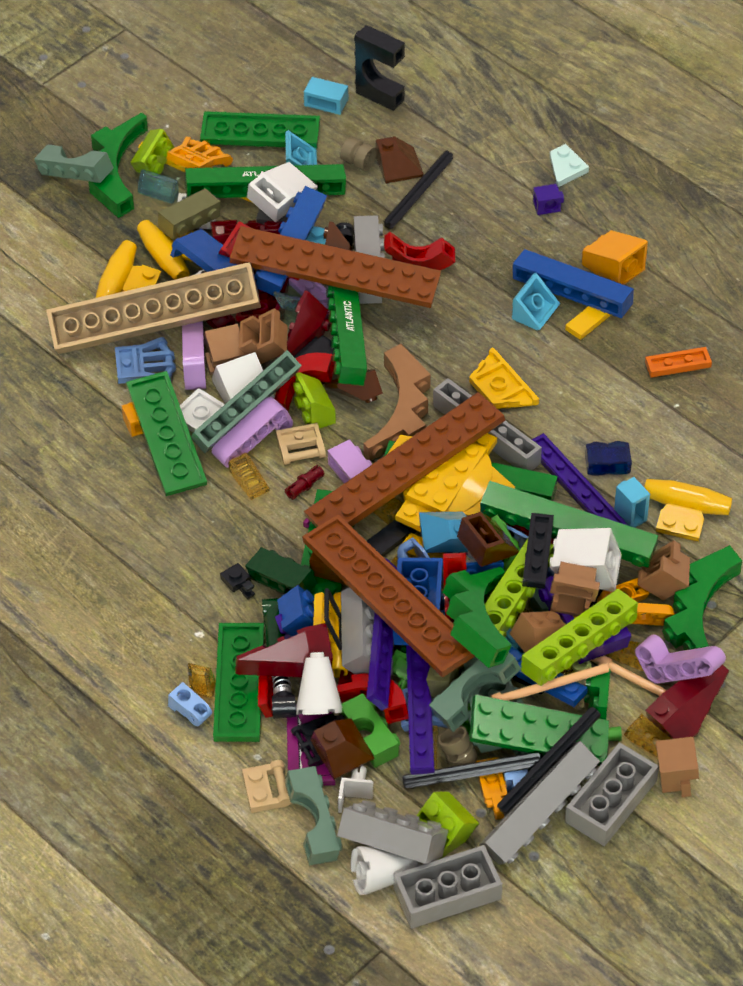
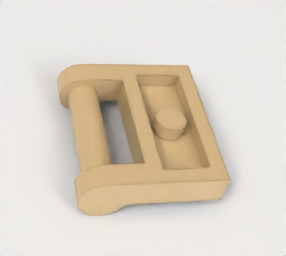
(299, 438)
(259, 789)

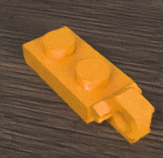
(493, 790)

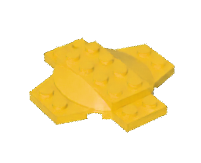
(453, 485)

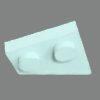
(566, 165)

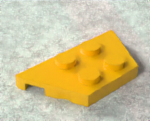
(501, 383)

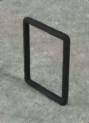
(328, 596)

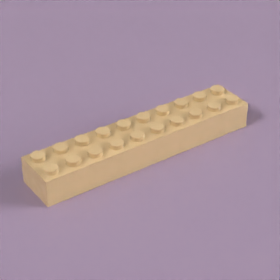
(153, 308)

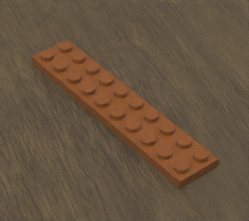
(336, 267)
(408, 462)
(388, 594)

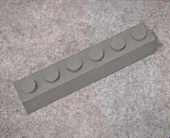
(511, 443)
(540, 803)

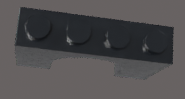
(369, 82)

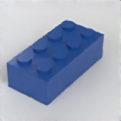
(426, 577)

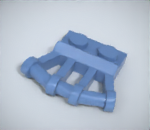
(131, 360)

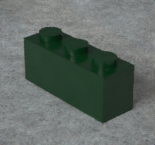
(279, 572)

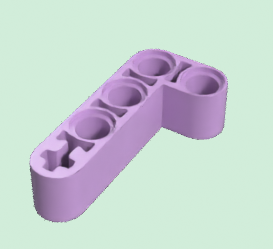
(193, 356)
(252, 430)
(667, 667)

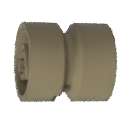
(357, 153)
(457, 746)

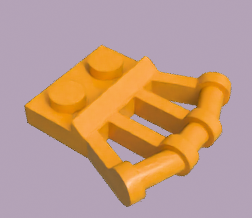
(193, 158)

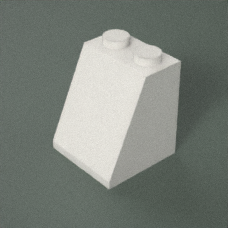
(235, 375)
(592, 549)

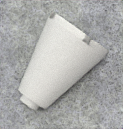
(318, 687)
(376, 868)

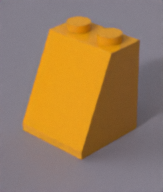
(616, 256)

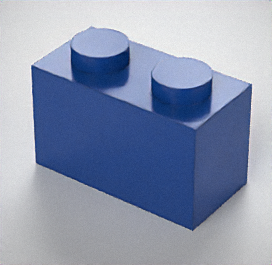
(296, 610)

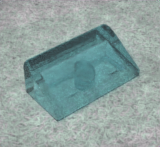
(158, 186)
(287, 301)

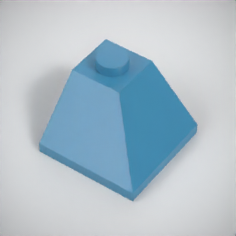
(440, 531)

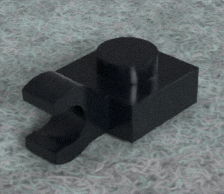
(238, 579)

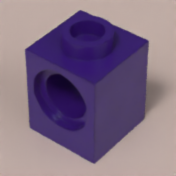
(547, 199)

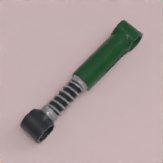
(283, 700)

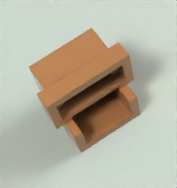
(264, 336)
(222, 346)
(666, 572)
(573, 589)
(677, 764)

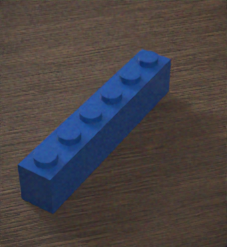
(299, 225)
(575, 283)

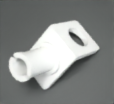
(355, 787)

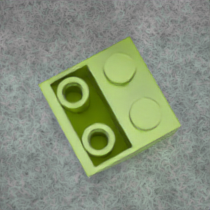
(152, 152)
(313, 401)
(447, 810)

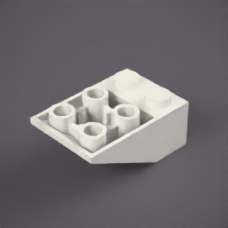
(277, 189)

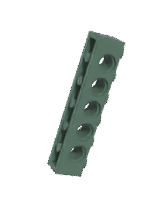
(245, 401)

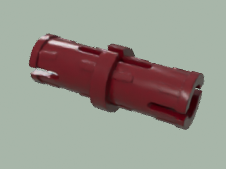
(304, 482)

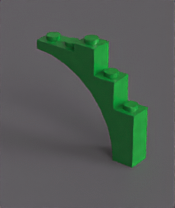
(115, 142)
(705, 578)
(471, 621)

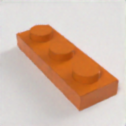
(678, 362)

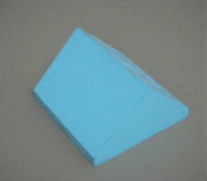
(298, 151)
(534, 303)

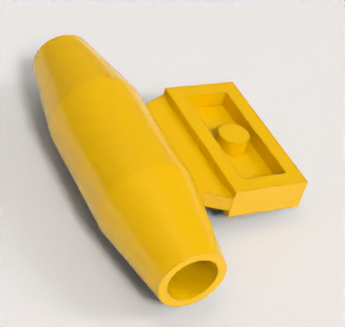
(160, 249)
(122, 275)
(685, 507)
(319, 619)

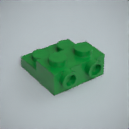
(598, 693)

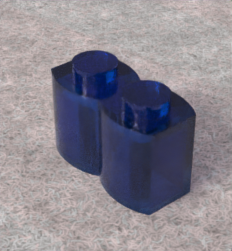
(608, 458)

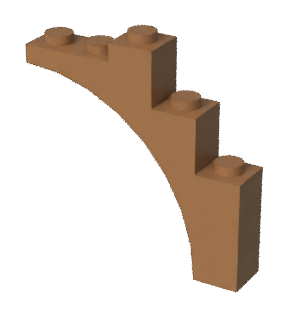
(411, 382)

